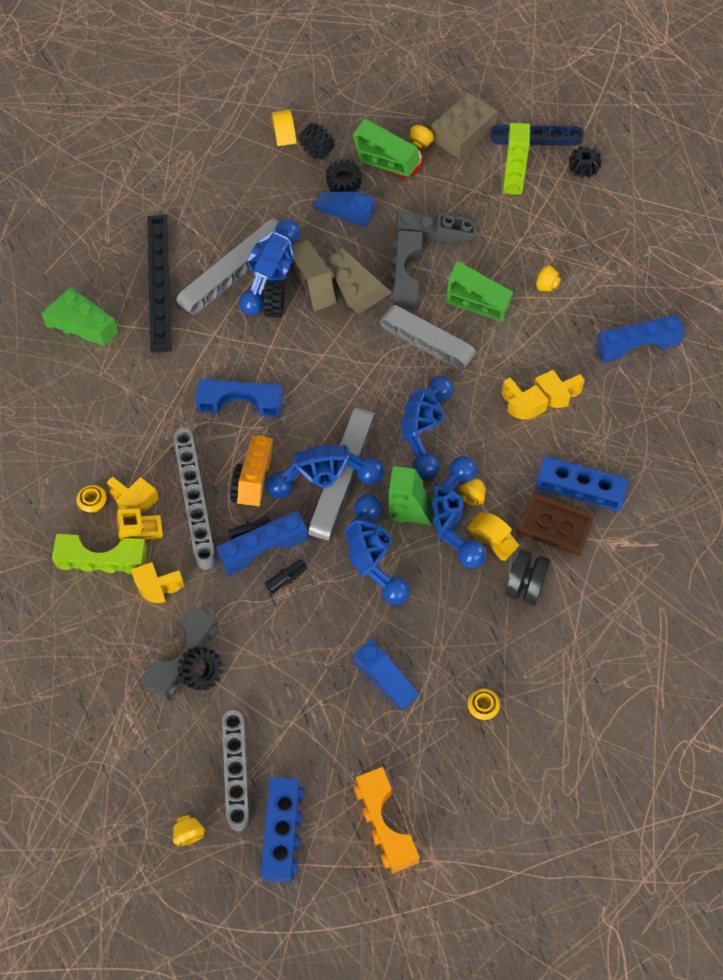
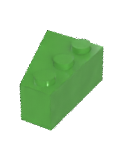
(385, 150)
(478, 293)
(80, 317)
(408, 497)

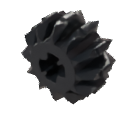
(585, 162)

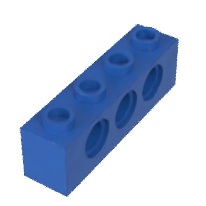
(572, 488)
(281, 790)

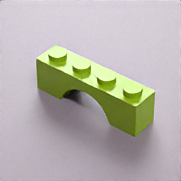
(516, 158)
(71, 553)

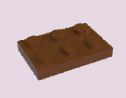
(555, 524)

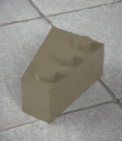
(314, 274)
(356, 282)

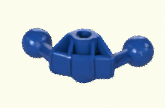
(269, 260)
(421, 414)
(323, 467)
(448, 513)
(369, 544)

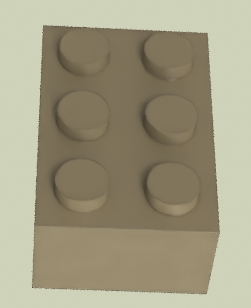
(464, 125)

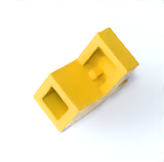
(283, 127)
(558, 391)
(524, 404)
(139, 495)
(135, 526)
(494, 532)
(154, 587)

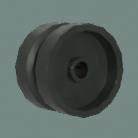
(524, 576)

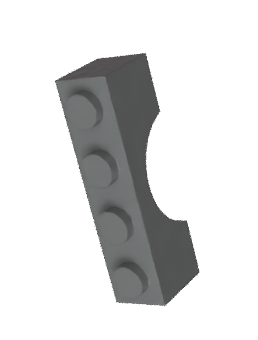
(405, 287)
(163, 676)

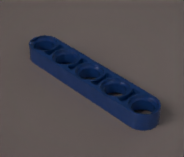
(545, 131)

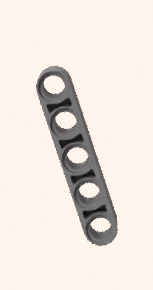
(427, 337)
(239, 780)

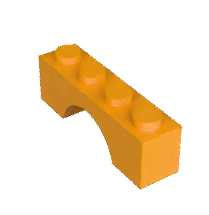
(254, 470)
(397, 848)

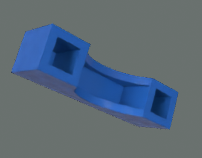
(617, 342)
(214, 395)
(280, 533)

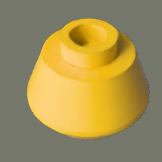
(421, 136)
(548, 279)
(472, 492)
(91, 498)
(485, 699)
(187, 831)

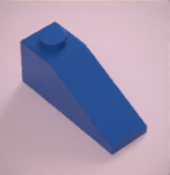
(348, 206)
(385, 674)

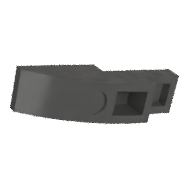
(438, 229)

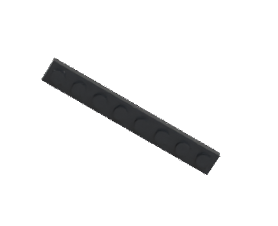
(159, 284)

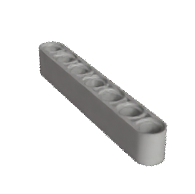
(223, 273)
(334, 496)
(197, 506)

